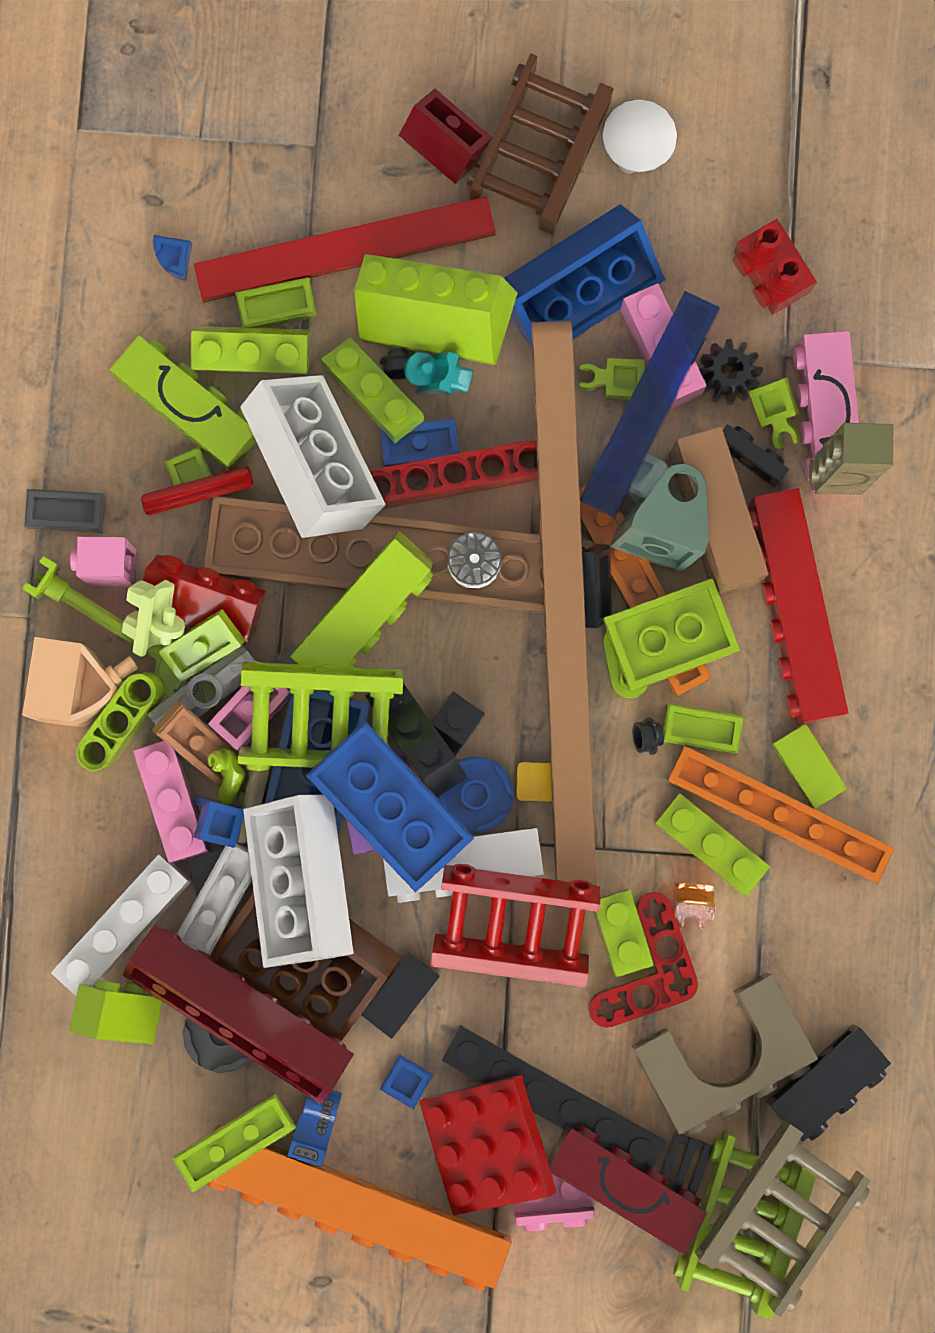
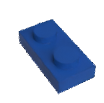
(422, 443)

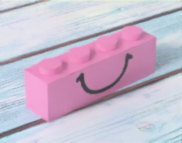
(825, 389)

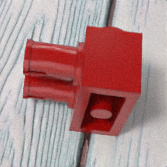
(773, 267)

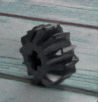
(740, 362)

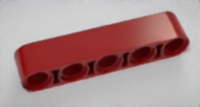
(469, 462)

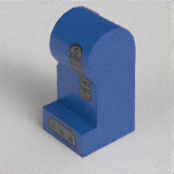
(315, 1129)

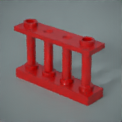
(512, 960)

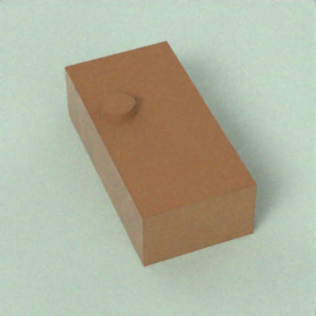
(733, 548)

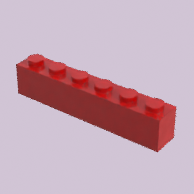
(797, 608)

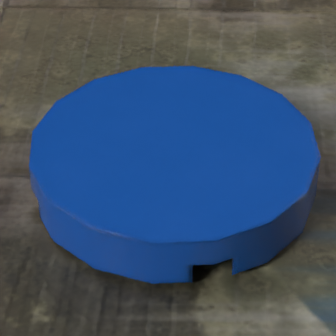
(483, 797)

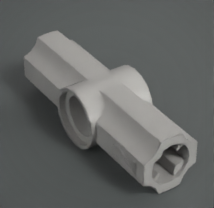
(223, 675)

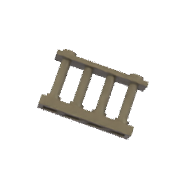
(741, 1213)

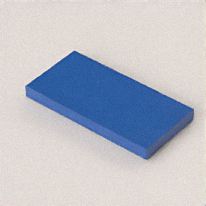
(390, 806)

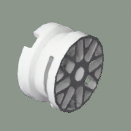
(474, 560)

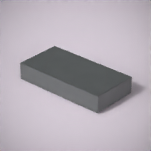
(65, 511)

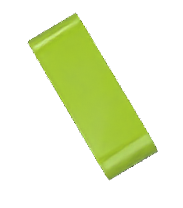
(107, 733)

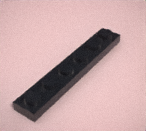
(553, 1098)

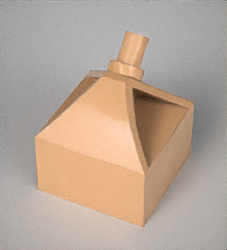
(70, 683)

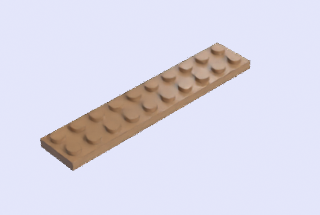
(264, 544)

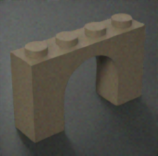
(780, 1052)

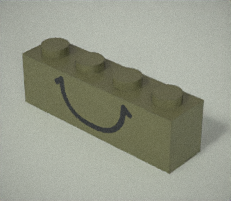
(852, 459)

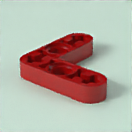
(657, 981)

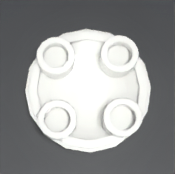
(639, 136)

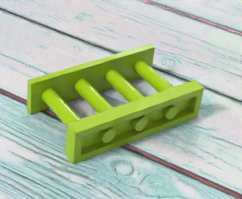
(302, 683)
(782, 1216)

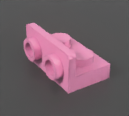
(565, 1206)

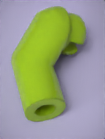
(233, 774)

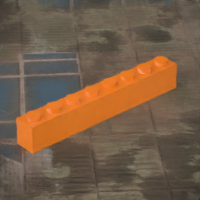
(370, 1215)

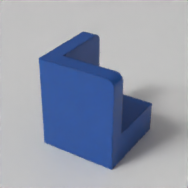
(218, 821)

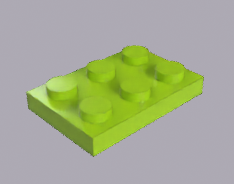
(671, 634)

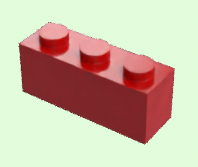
(204, 592)

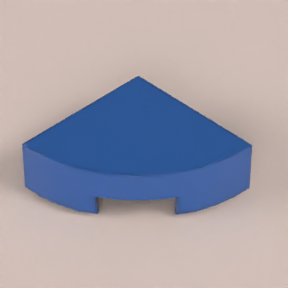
(173, 255)

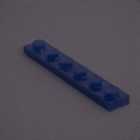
(650, 404)

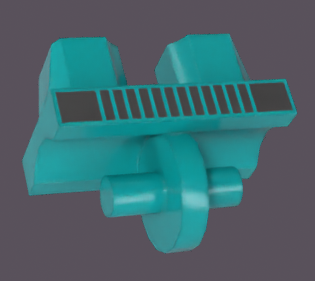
(437, 373)

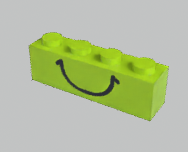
(184, 402)

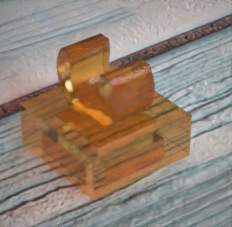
(694, 902)

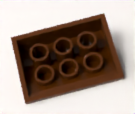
(324, 991)

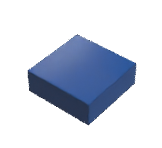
(406, 1081)

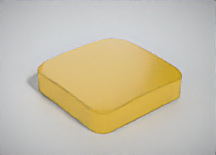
(533, 782)

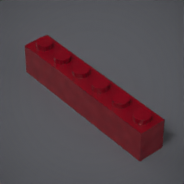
(238, 1013)

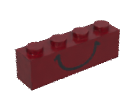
(625, 1189)

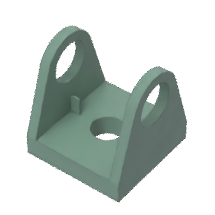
(665, 526)

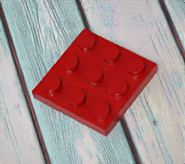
(487, 1146)

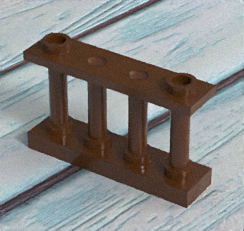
(561, 172)

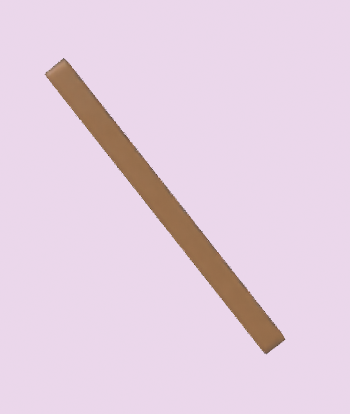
(563, 601)

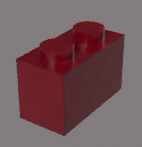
(444, 136)

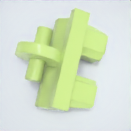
(156, 617)

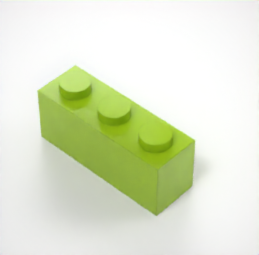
(250, 349)

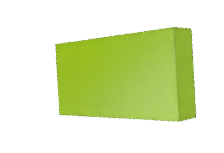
(276, 304)
(702, 728)
(809, 766)

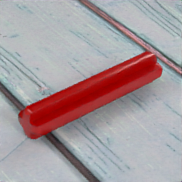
(197, 490)

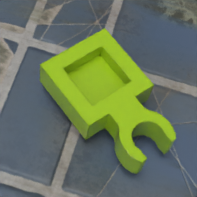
(618, 378)
(775, 406)

